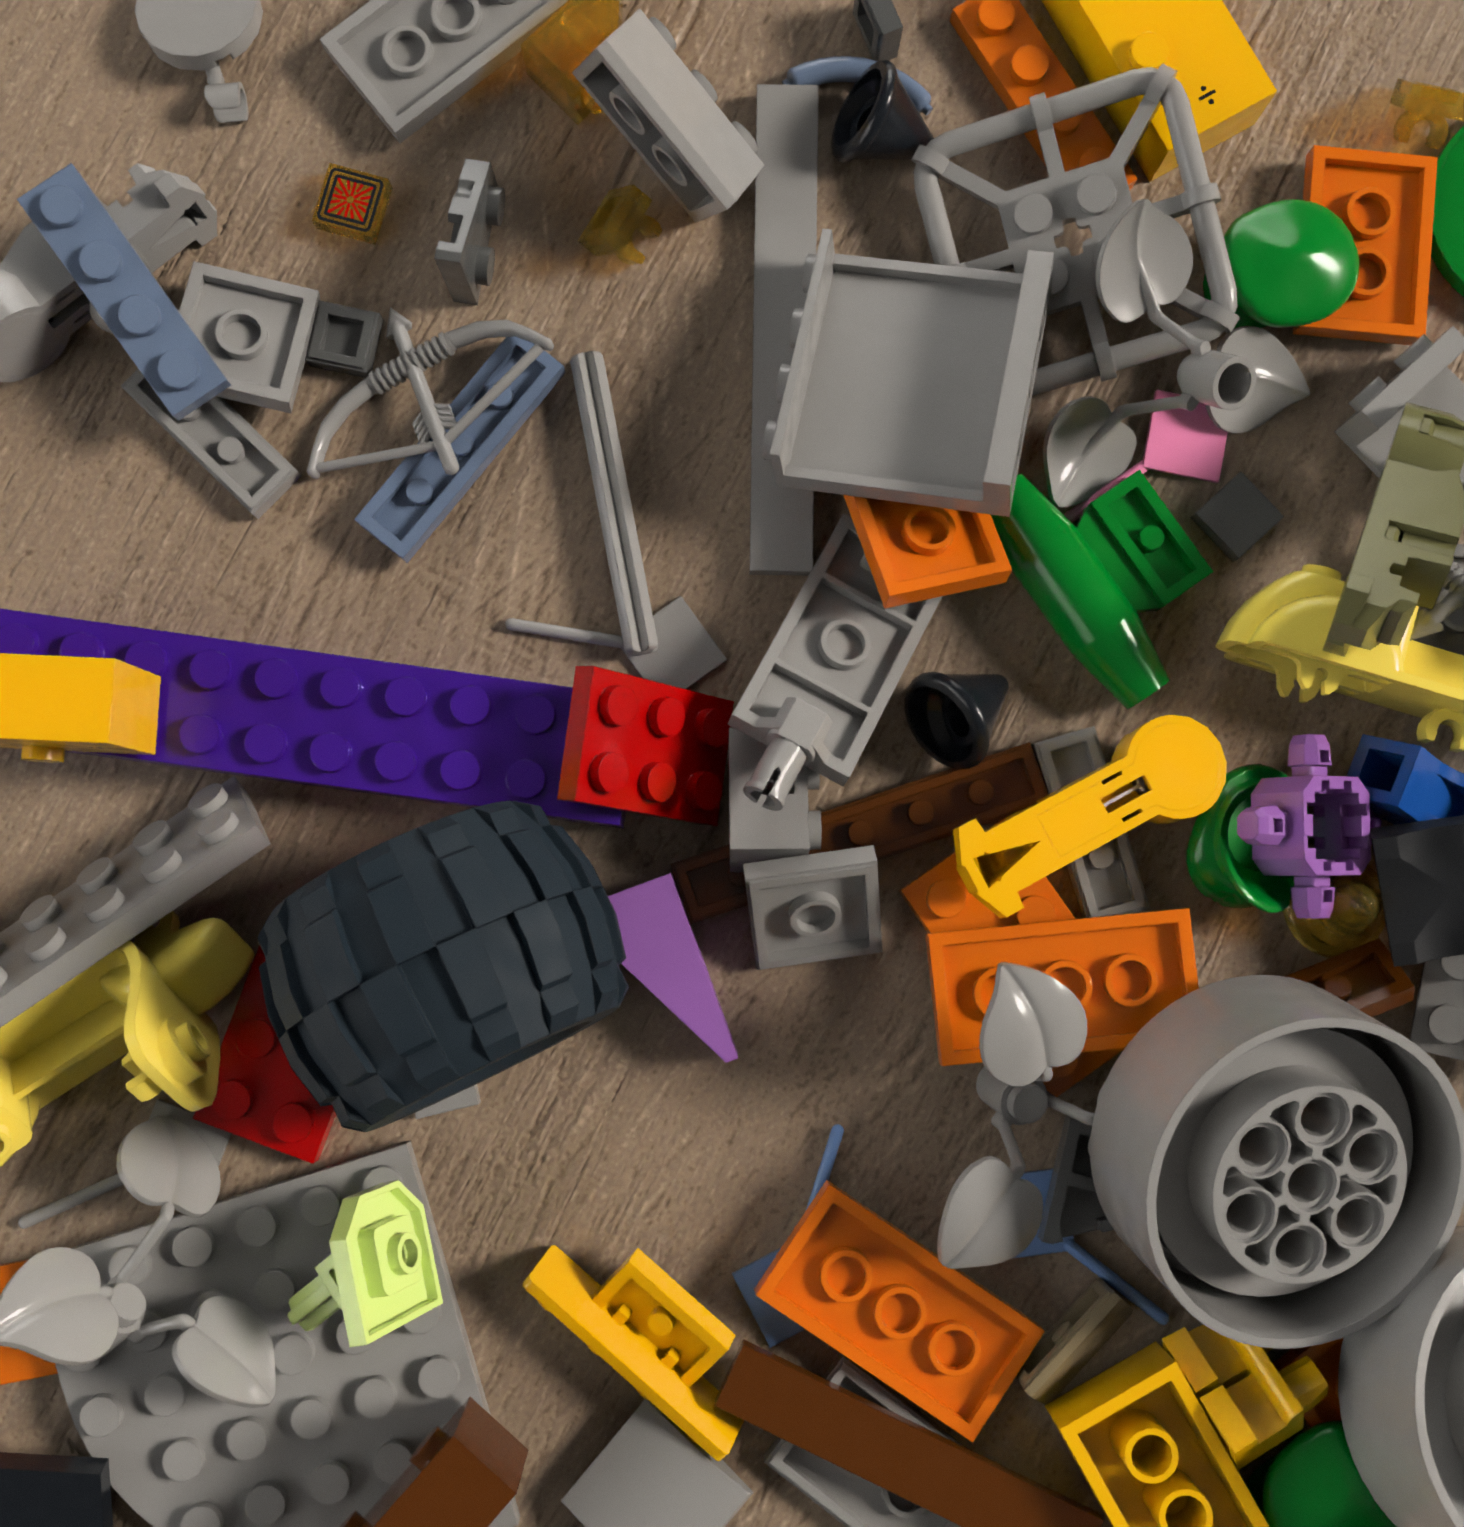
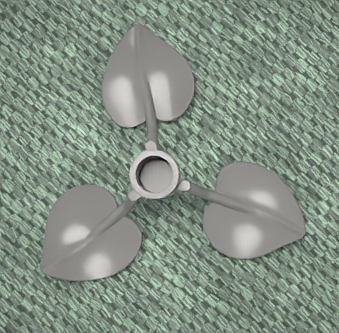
(1241, 383)
(1024, 1034)
(66, 1318)

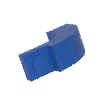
(1407, 781)

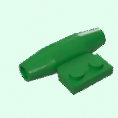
(1102, 573)

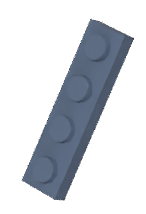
(124, 292)
(419, 489)

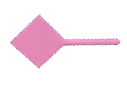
(1175, 444)

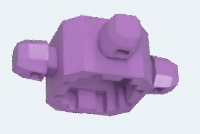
(1280, 826)

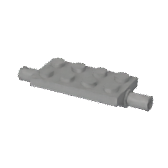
(827, 671)

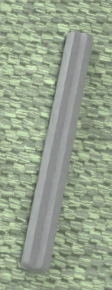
(614, 503)

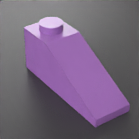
(668, 959)

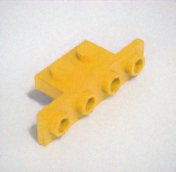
(648, 1335)

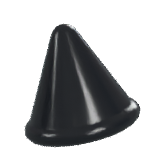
(878, 119)
(955, 715)

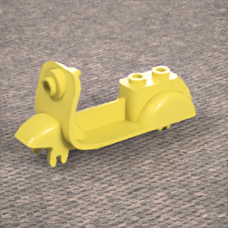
(1285, 635)
(136, 1002)

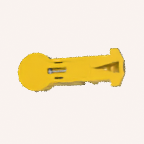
(1156, 775)

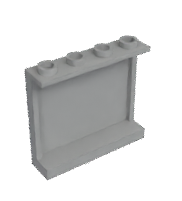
(909, 380)

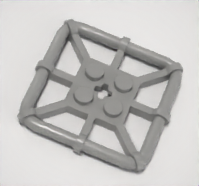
(1092, 199)

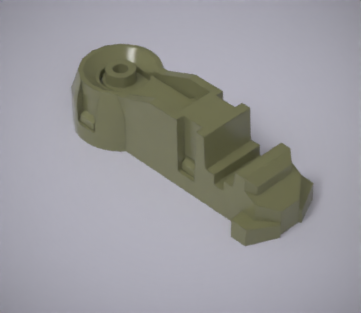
(1407, 533)

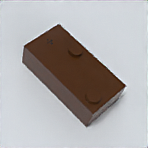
(454, 1476)

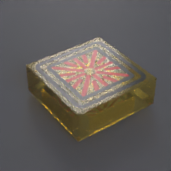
(352, 203)

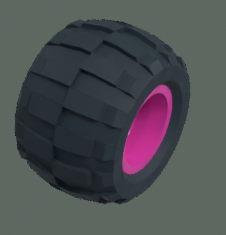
(439, 961)

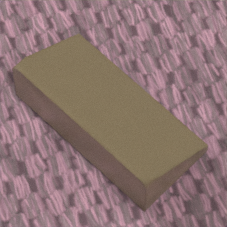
(1073, 1341)

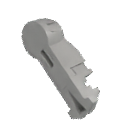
(42, 299)

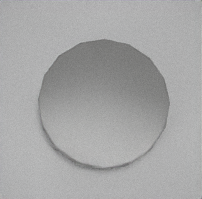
(198, 31)

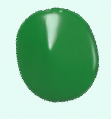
(1290, 264)
(1222, 861)
(1315, 1484)

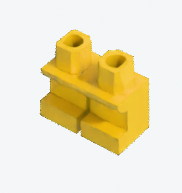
(1243, 1391)

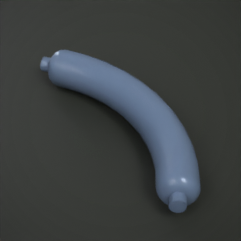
(849, 69)

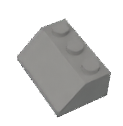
(670, 117)

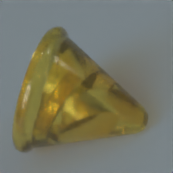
(1354, 919)

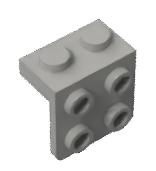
(1421, 381)

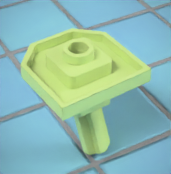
(377, 1267)

